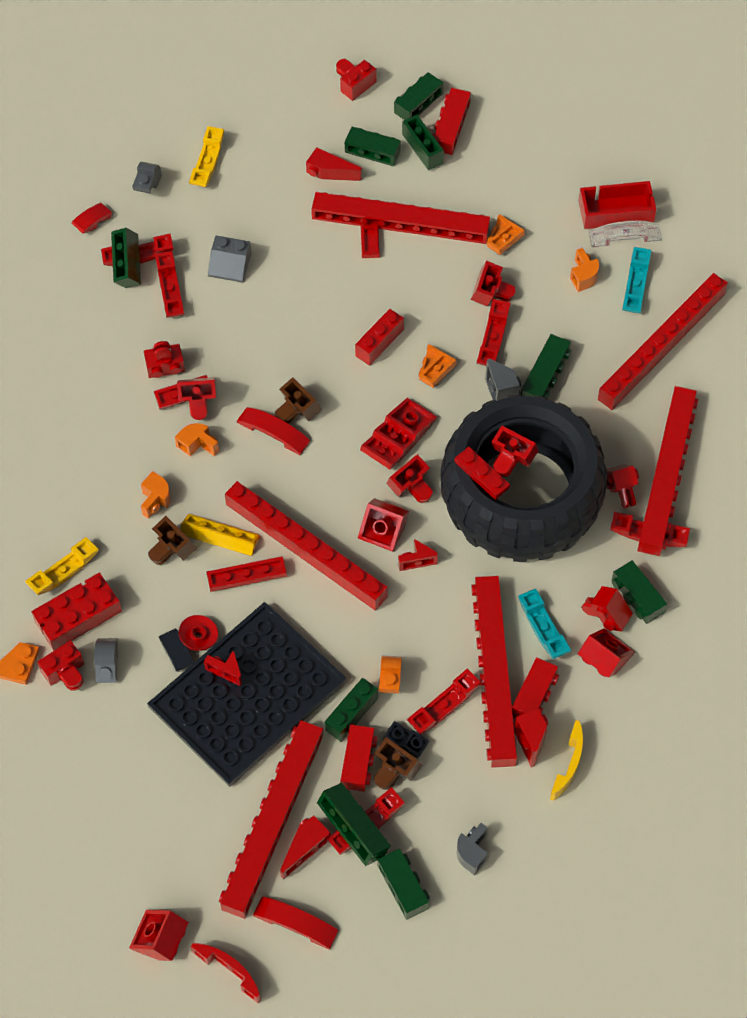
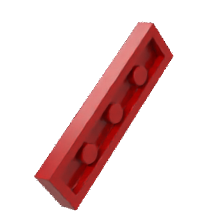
(246, 574)

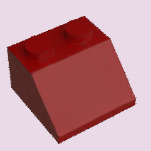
(383, 524)
(605, 652)
(531, 733)
(159, 934)

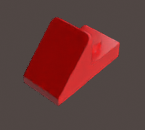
(422, 557)
(227, 670)

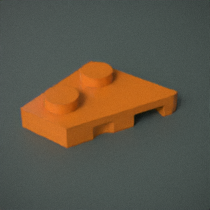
(504, 235)
(435, 366)
(19, 663)

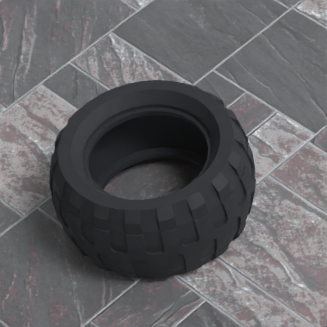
(517, 530)

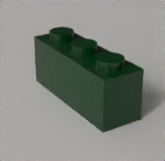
(418, 96)
(422, 142)
(372, 146)
(125, 257)
(639, 592)
(351, 709)
(403, 883)

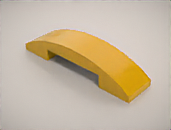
(208, 157)
(63, 569)
(562, 782)

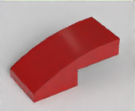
(91, 217)

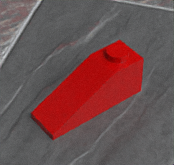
(330, 167)
(306, 842)

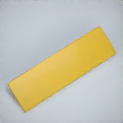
(219, 534)

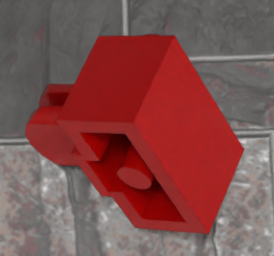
(354, 78)
(490, 285)
(164, 359)
(197, 393)
(512, 449)
(411, 478)
(621, 480)
(609, 607)
(63, 665)

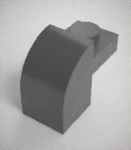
(147, 177)
(105, 660)
(468, 852)

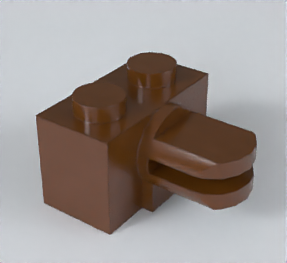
(297, 402)
(171, 541)
(395, 763)

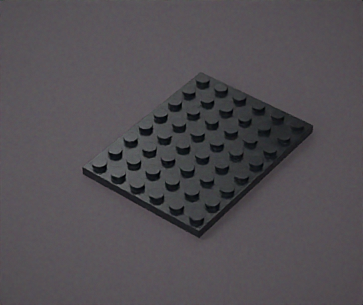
(237, 724)

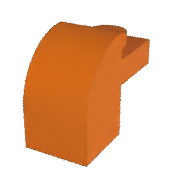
(586, 272)
(196, 436)
(158, 494)
(390, 674)

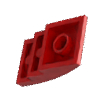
(398, 433)

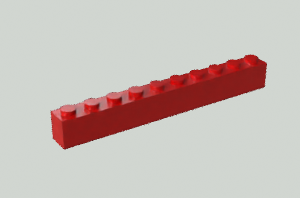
(401, 217)
(662, 341)
(667, 471)
(306, 546)
(495, 672)
(271, 820)

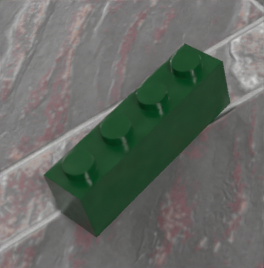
(547, 366)
(353, 824)

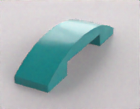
(636, 280)
(542, 624)

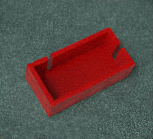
(617, 204)
(76, 611)

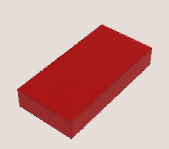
(370, 241)

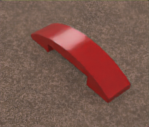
(146, 251)
(169, 284)
(494, 331)
(275, 428)
(625, 525)
(445, 703)
(384, 808)
(296, 921)
(208, 953)

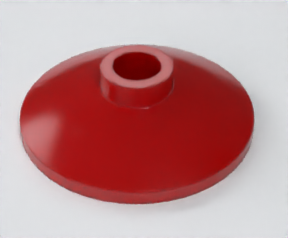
(198, 625)

